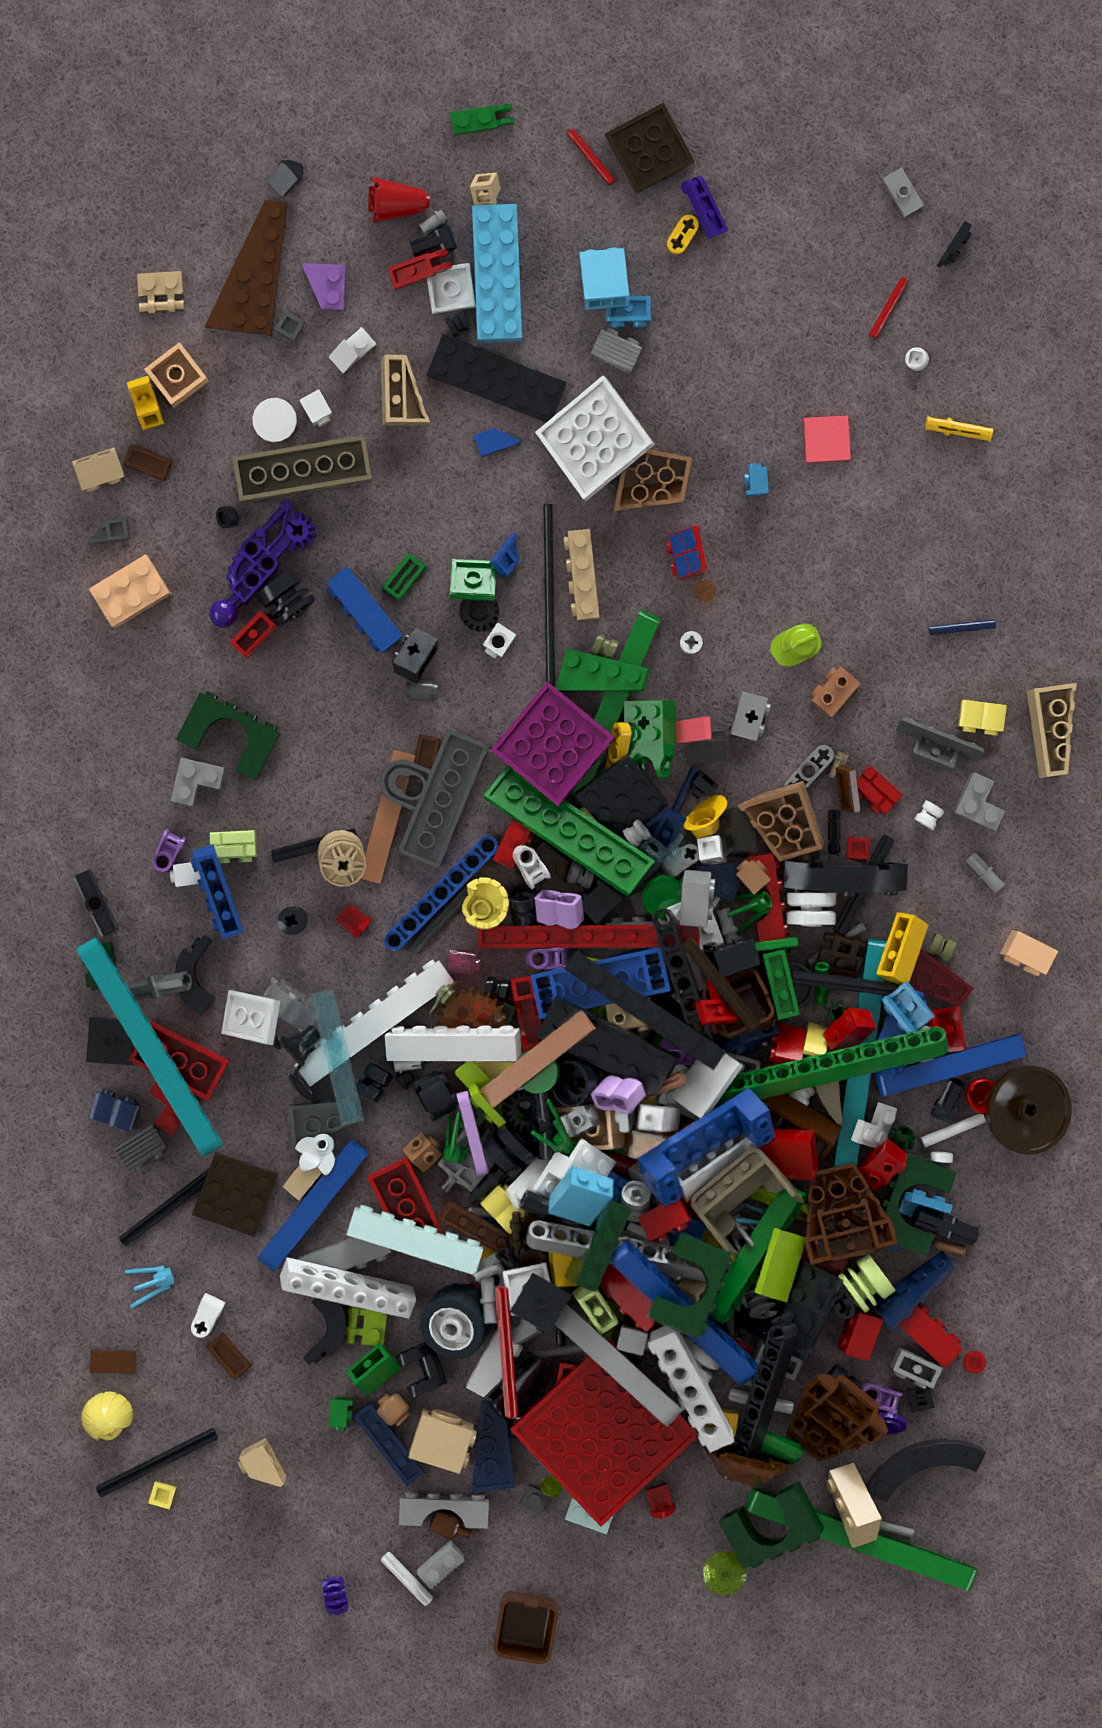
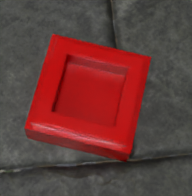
(857, 848)

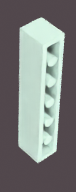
(414, 1240)

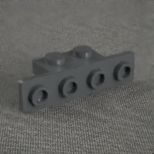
(936, 746)

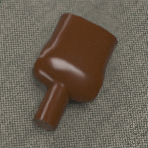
(448, 1525)

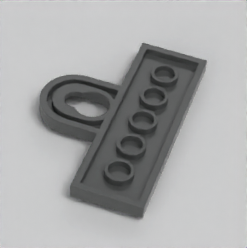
(441, 798)

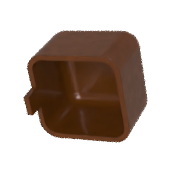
(755, 995)
(526, 1627)

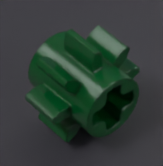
(834, 1006)
(902, 1137)

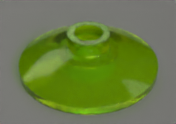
(719, 1563)

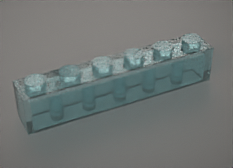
(337, 1056)

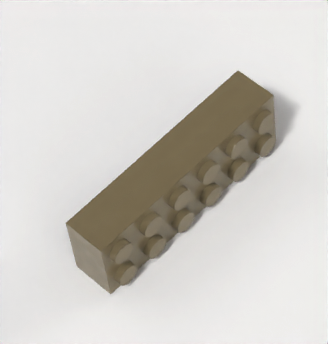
(302, 469)

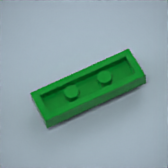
(780, 984)

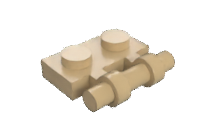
(160, 284)

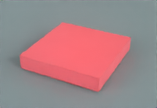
(827, 439)

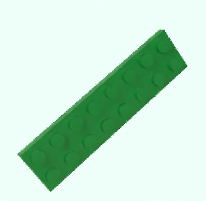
(570, 832)

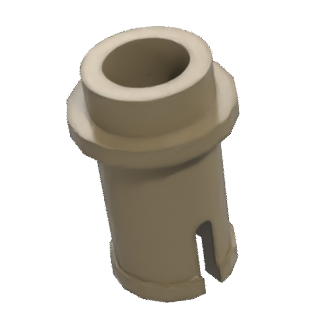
(840, 759)

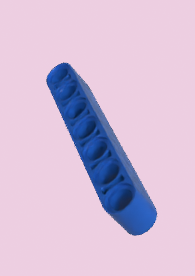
(436, 903)
(953, 1064)
(312, 1206)

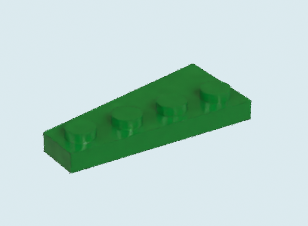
(595, 673)

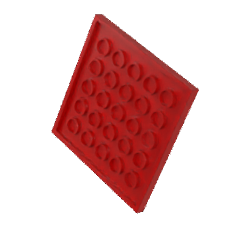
(600, 1439)

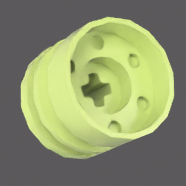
(866, 1283)

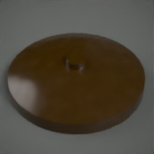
(1028, 1109)

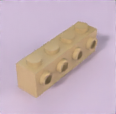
(583, 575)

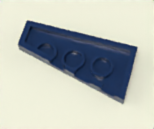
(913, 1290)
(493, 1454)

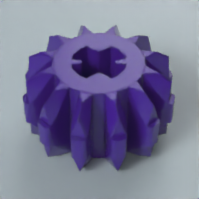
(335, 1595)

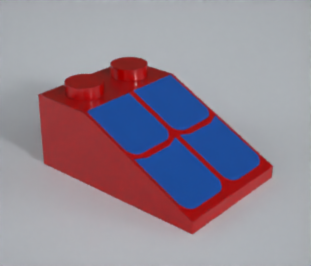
(686, 553)

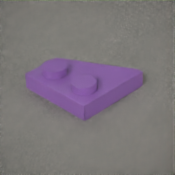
(327, 284)

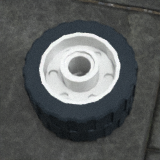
(455, 1321)

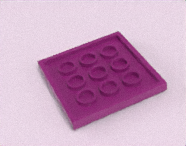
(553, 744)

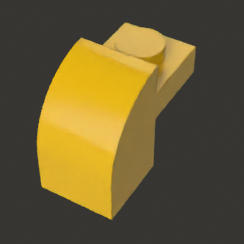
(145, 402)

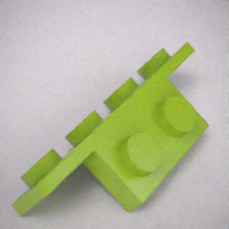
(475, 1080)

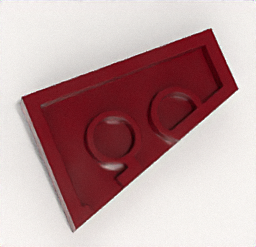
(938, 981)

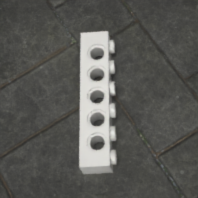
(347, 1288)
(712, 1437)

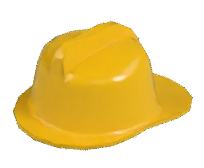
(705, 817)

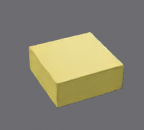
(162, 1495)

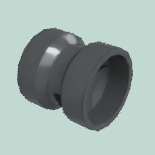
(580, 875)

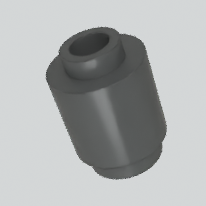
(424, 690)

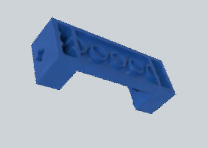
(641, 970)
(739, 1115)

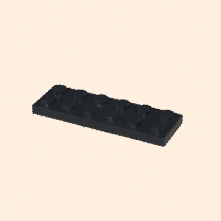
(496, 379)
(612, 1047)

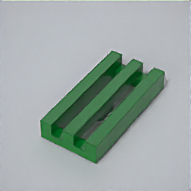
(415, 562)

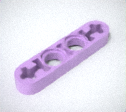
(472, 1133)

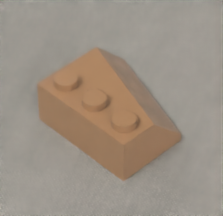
(653, 480)
(785, 821)

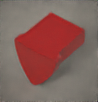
(353, 920)
(660, 1501)

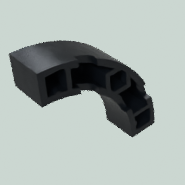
(845, 877)
(920, 1457)

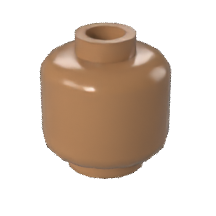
(393, 1409)

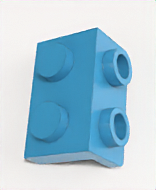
(636, 313)
(907, 1008)
(910, 1201)

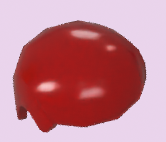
(978, 1093)

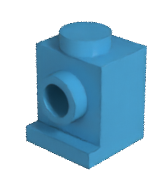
(756, 480)

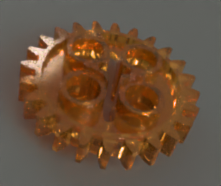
(475, 1005)

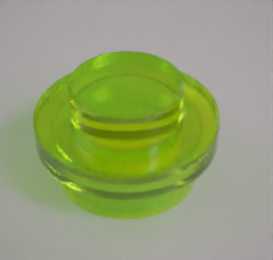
(551, 1486)

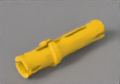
(958, 428)

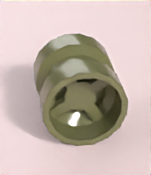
(604, 646)
(936, 947)

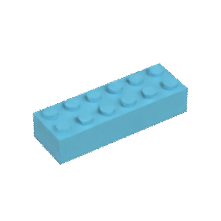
(497, 273)

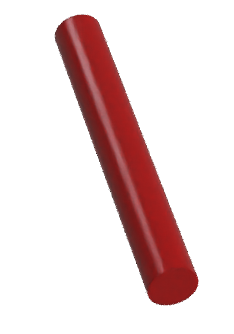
(591, 157)
(888, 307)

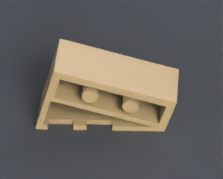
(400, 396)
(854, 1505)

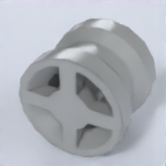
(636, 833)

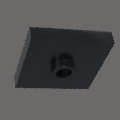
(108, 1042)
(540, 1303)

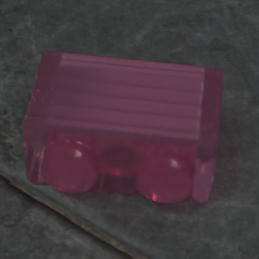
(463, 962)

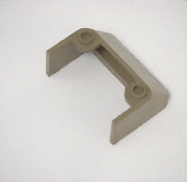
(732, 1187)

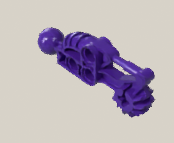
(224, 612)

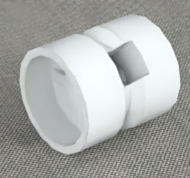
(637, 1197)

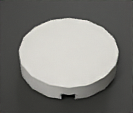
(274, 420)

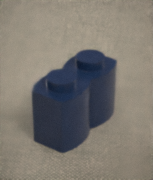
(114, 1110)

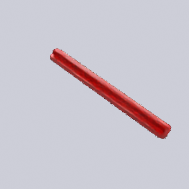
(506, 1352)

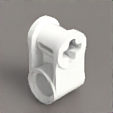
(533, 869)
(208, 1312)

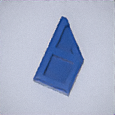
(494, 441)
(506, 557)

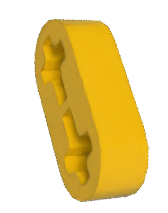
(686, 237)

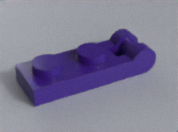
(704, 206)

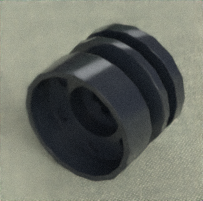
(285, 597)
(577, 1083)

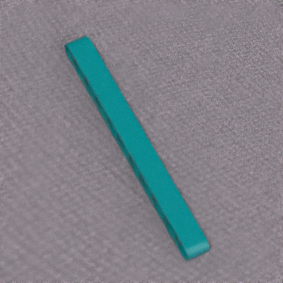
(149, 1046)
(857, 1087)

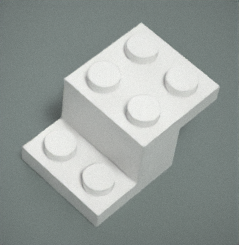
(583, 1157)

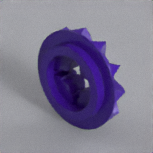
(894, 1423)

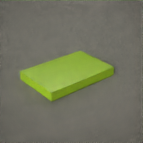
(780, 1265)

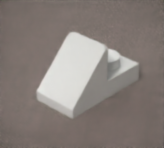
(352, 350)

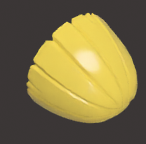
(485, 903)
(106, 1415)

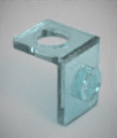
(663, 852)

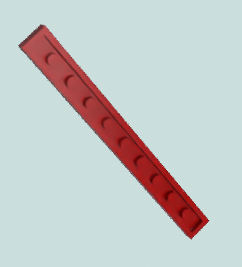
(581, 937)

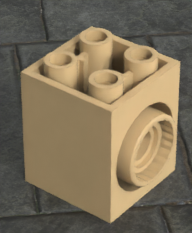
(442, 1440)

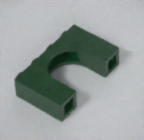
(260, 737)
(916, 1172)
(713, 1264)
(591, 1267)
(753, 1547)

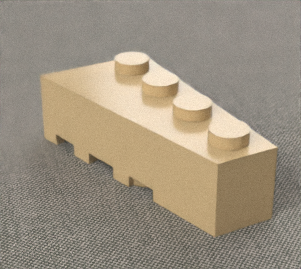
(1051, 727)

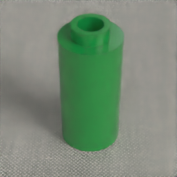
(782, 1448)

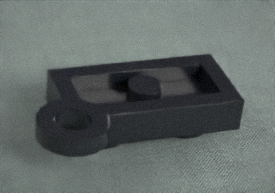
(951, 252)

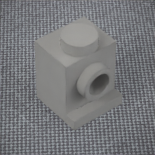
(580, 1120)

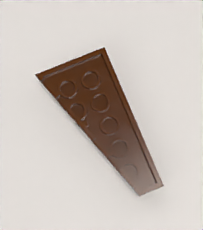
(251, 287)

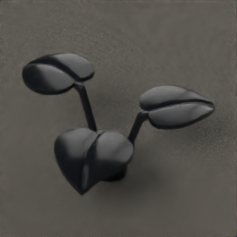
(304, 1041)

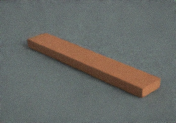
(384, 828)
(537, 1059)

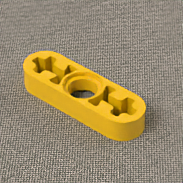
(620, 745)

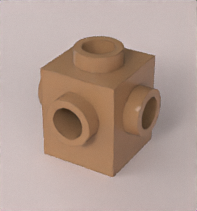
(423, 1151)

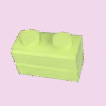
(234, 845)
(596, 1309)

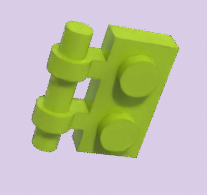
(373, 1328)

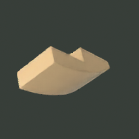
(301, 1182)

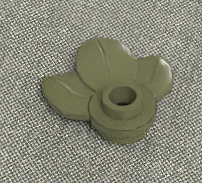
(444, 995)

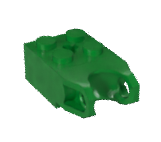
(652, 733)

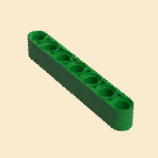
(751, 1259)

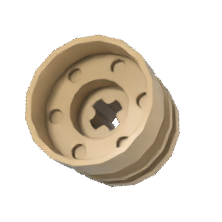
(344, 847)

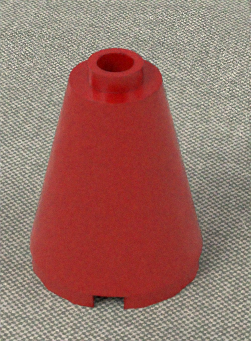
(395, 200)

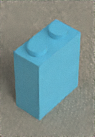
(604, 278)
(581, 1196)

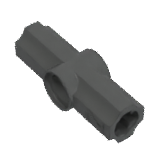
(160, 985)

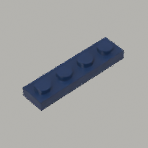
(388, 1444)

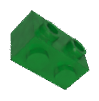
(373, 1369)

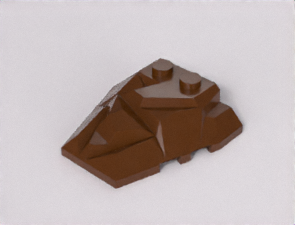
(844, 1217)
(835, 1418)
(745, 1469)

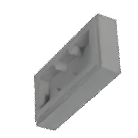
(903, 192)

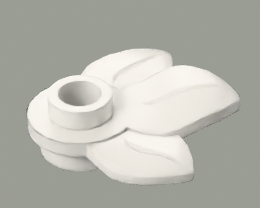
(314, 1155)

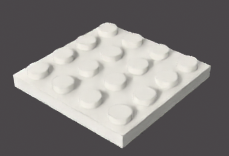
(594, 438)

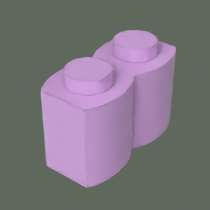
(559, 908)
(618, 1094)

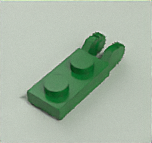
(479, 119)

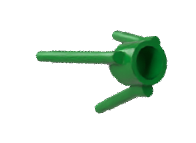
(759, 902)
(562, 1141)
(453, 1152)

